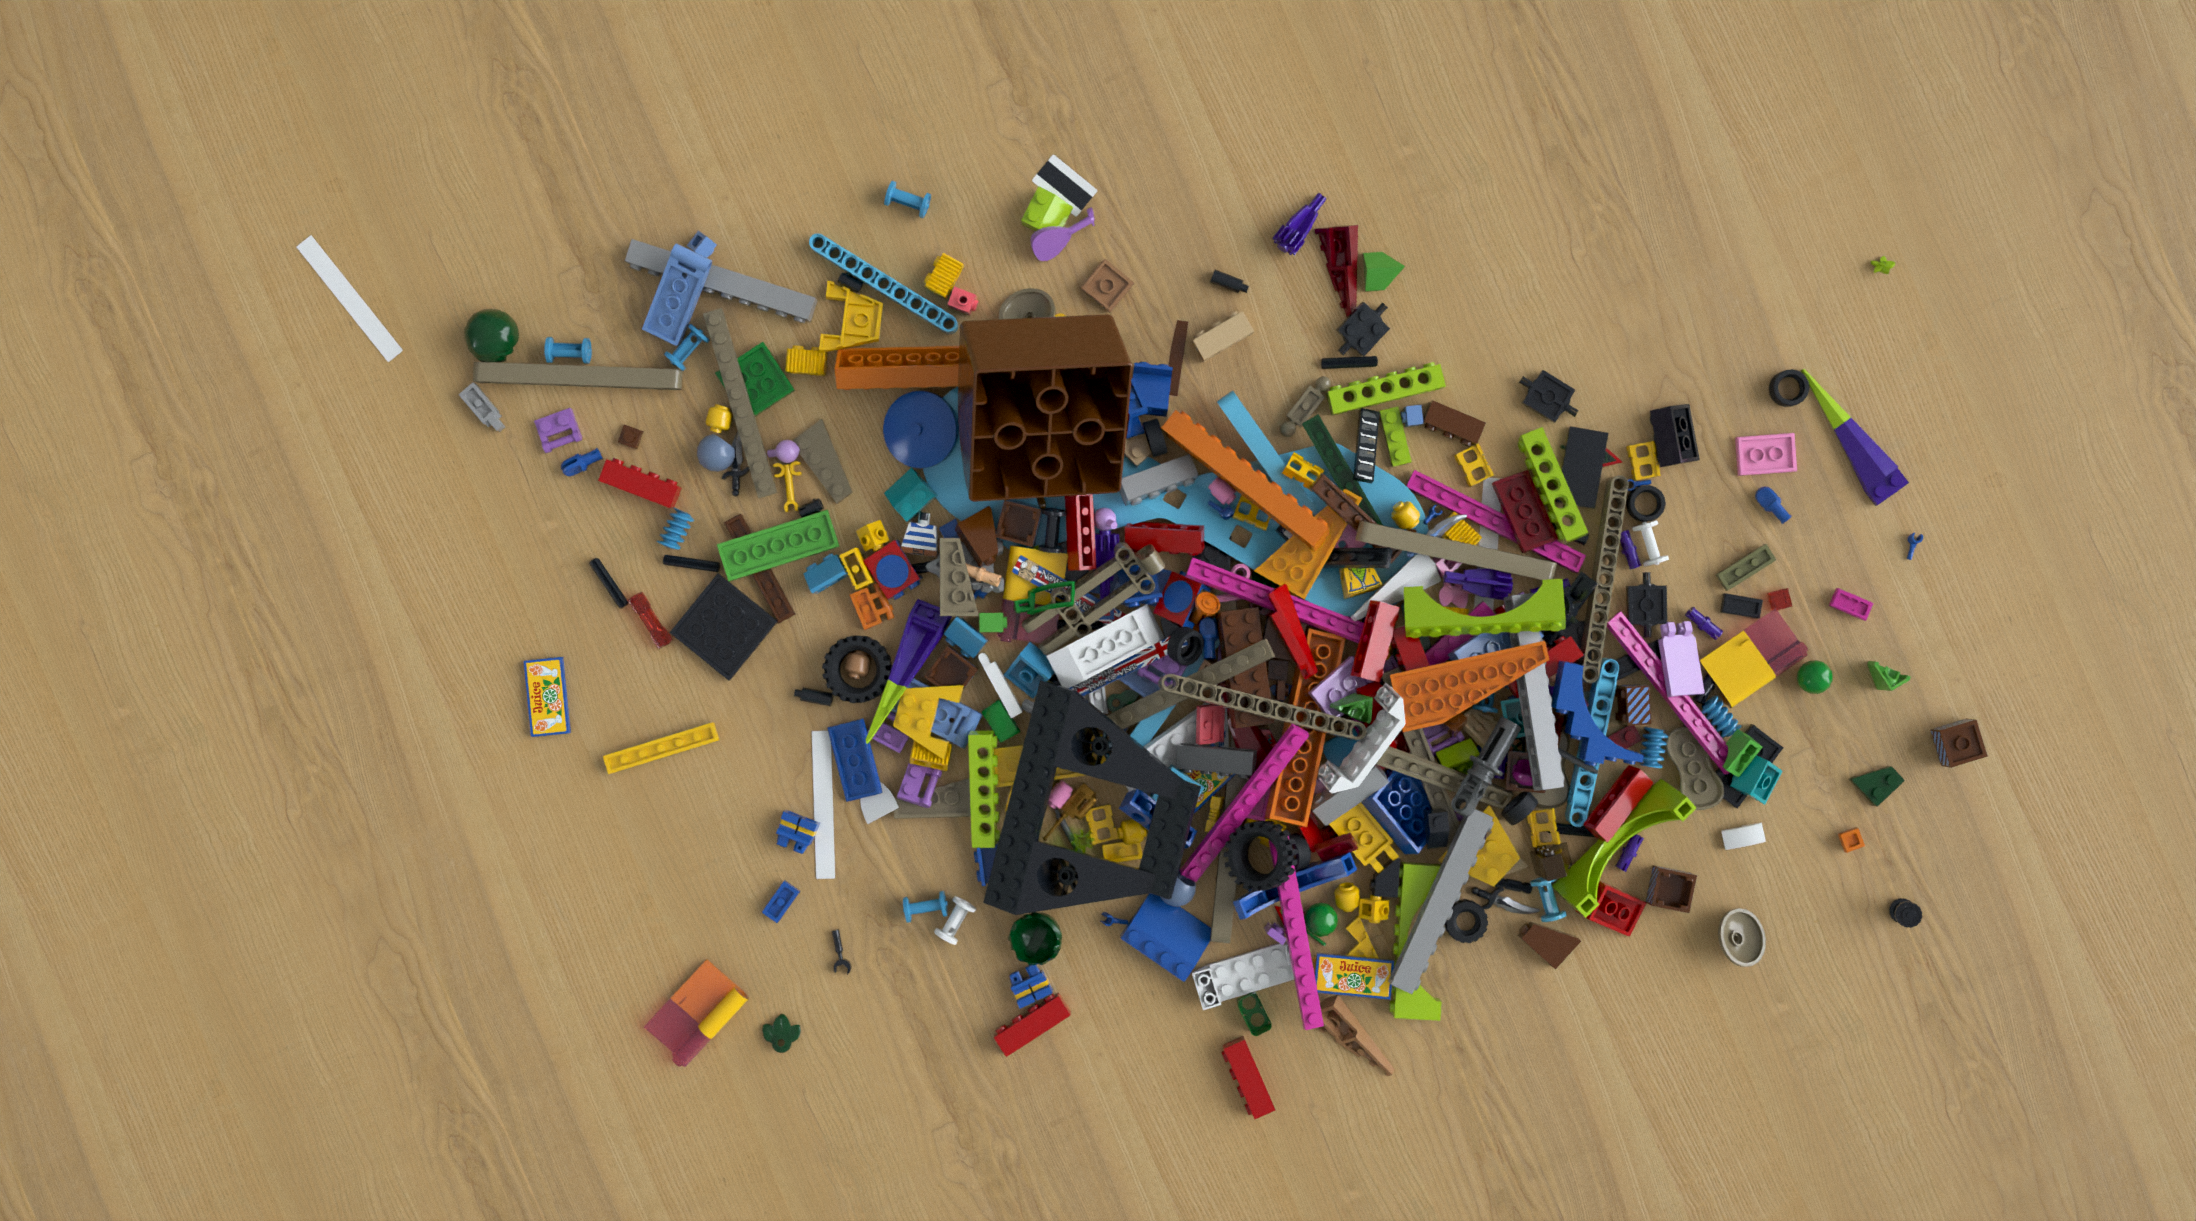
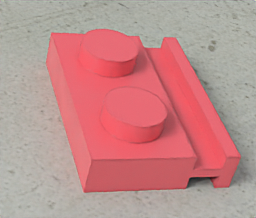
(1209, 724)

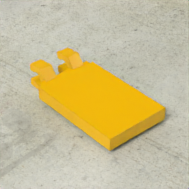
(1368, 834)

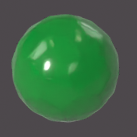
(1814, 677)
(1320, 919)

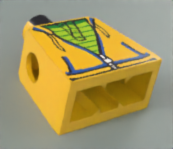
(1358, 581)

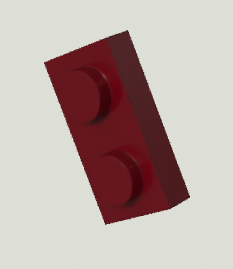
(1626, 737)
(1336, 847)

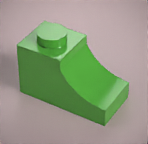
(992, 622)
(1741, 752)

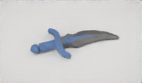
(1441, 528)

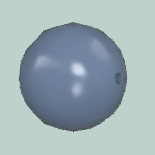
(715, 453)
(1183, 891)

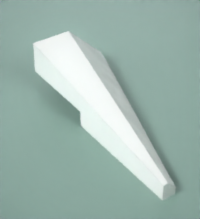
(1416, 572)

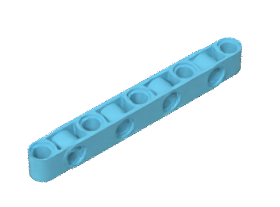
(1581, 794)

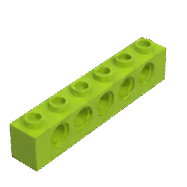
(1434, 382)
(1538, 439)
(980, 837)

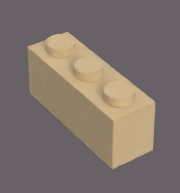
(1222, 335)

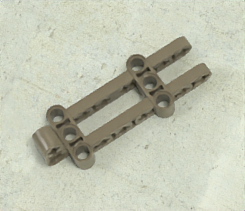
(1148, 562)

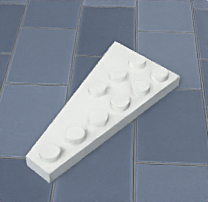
(1165, 745)

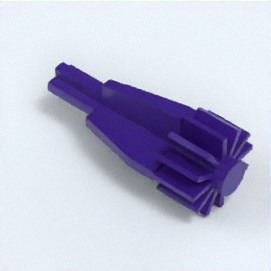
(1292, 236)
(1104, 547)
(1482, 582)

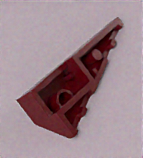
(1341, 252)
(1249, 737)

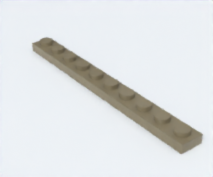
(740, 403)
(1212, 674)
(1419, 747)

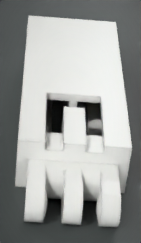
(1000, 685)

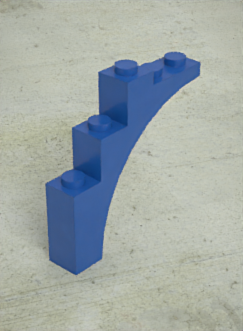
(1569, 697)
(1309, 877)

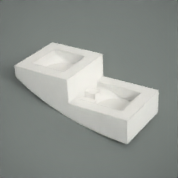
(1743, 836)

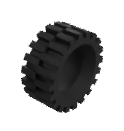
(833, 674)
(1240, 862)

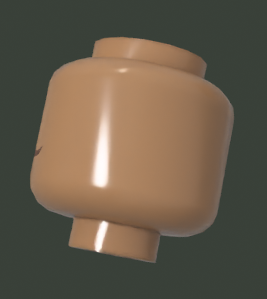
(857, 664)

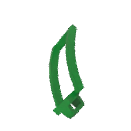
(1030, 608)

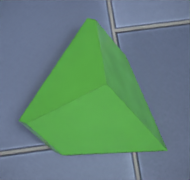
(1379, 270)
(1886, 678)
(1355, 706)

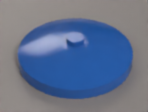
(920, 429)

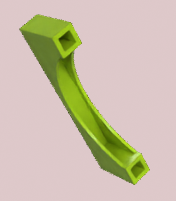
(1539, 613)
(1657, 806)
(1413, 889)

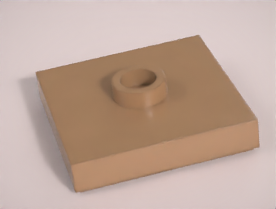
(1107, 285)

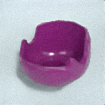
(1522, 773)

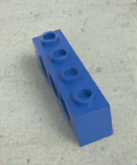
(1141, 809)

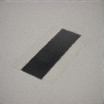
(1065, 183)

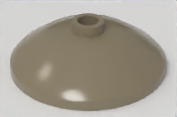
(1027, 304)
(1742, 937)

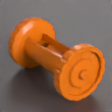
(1206, 605)

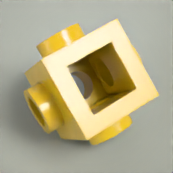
(873, 536)
(1374, 909)

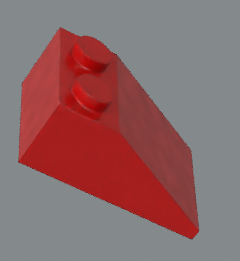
(1616, 909)

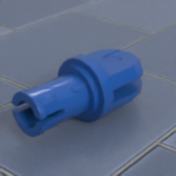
(580, 462)
(1771, 502)
(1209, 632)

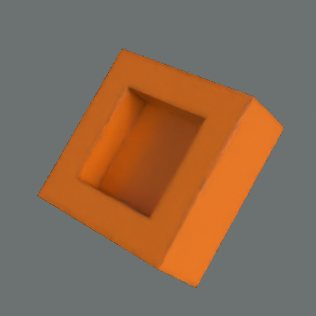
(1851, 840)

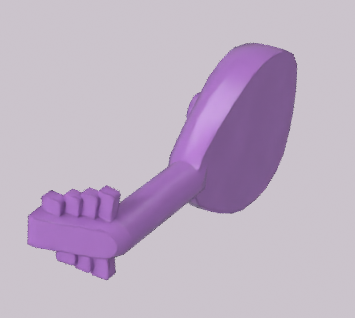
(1051, 240)

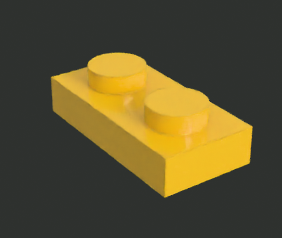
(1121, 852)

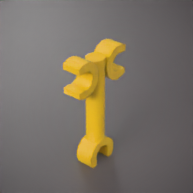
(787, 471)

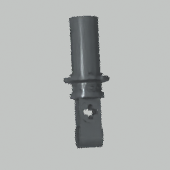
(1485, 766)

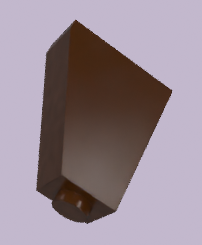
(979, 536)
(1548, 943)

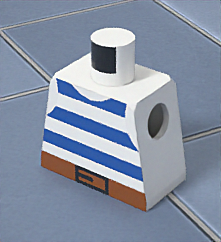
(921, 537)

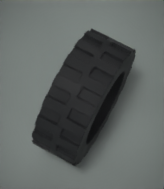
(1480, 921)

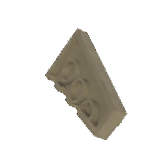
(823, 460)
(955, 584)
(947, 801)

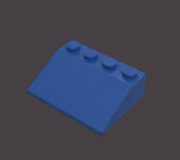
(1400, 810)
(1167, 935)

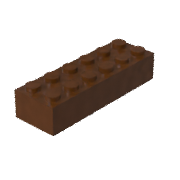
(1236, 632)

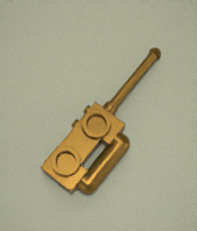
(1073, 806)

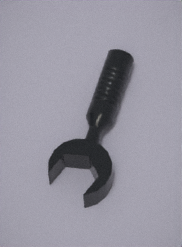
(838, 948)

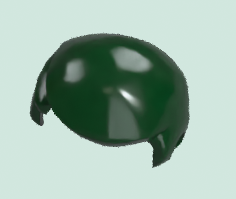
(491, 335)
(1035, 938)

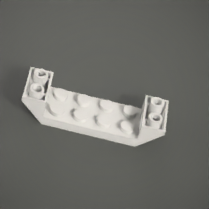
(1105, 647)
(1370, 748)
(1243, 974)

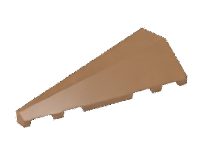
(1350, 1034)

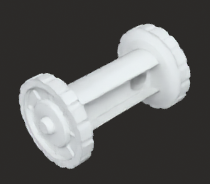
(1650, 542)
(955, 920)

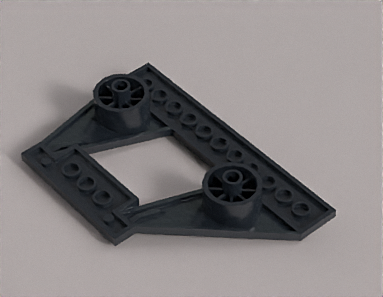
(1060, 737)

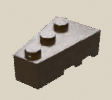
(1551, 861)

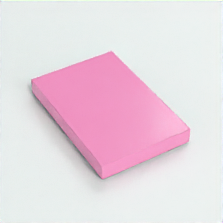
(1766, 454)

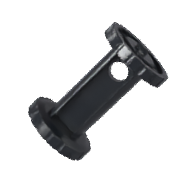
(1052, 530)
(1905, 912)

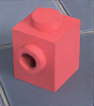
(963, 301)

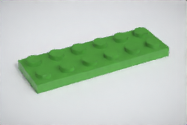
(778, 545)

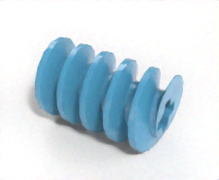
(676, 529)
(1720, 717)
(1653, 747)

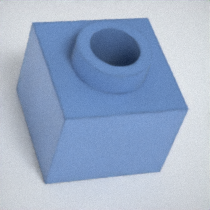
(702, 244)
(1412, 416)

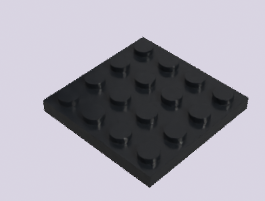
(724, 627)

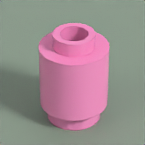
(1222, 491)
(1246, 572)
(1059, 794)

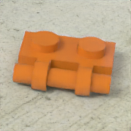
(866, 608)

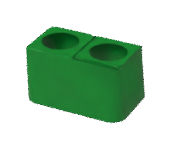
(1000, 721)
(1255, 1031)

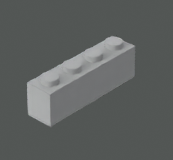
(1158, 480)
(1330, 805)

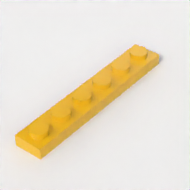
(661, 748)

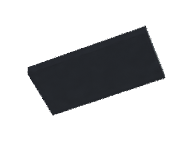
(1584, 464)
(1769, 751)

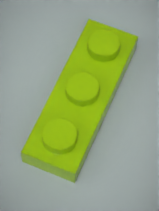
(1395, 436)

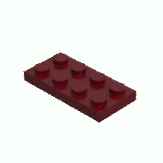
(1525, 511)

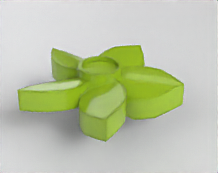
(1883, 266)

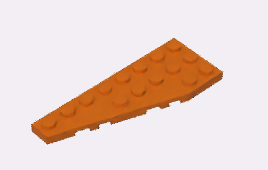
(1446, 689)

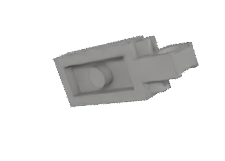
(482, 406)

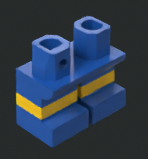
(798, 829)
(1022, 989)

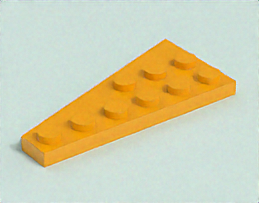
(1297, 563)

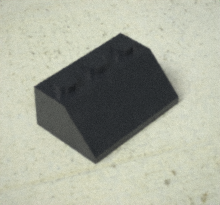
(1674, 435)

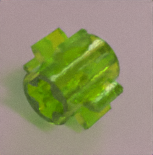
(1077, 840)

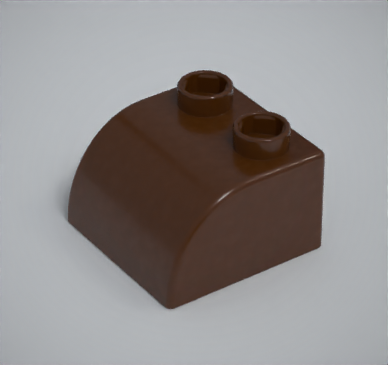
(1042, 406)

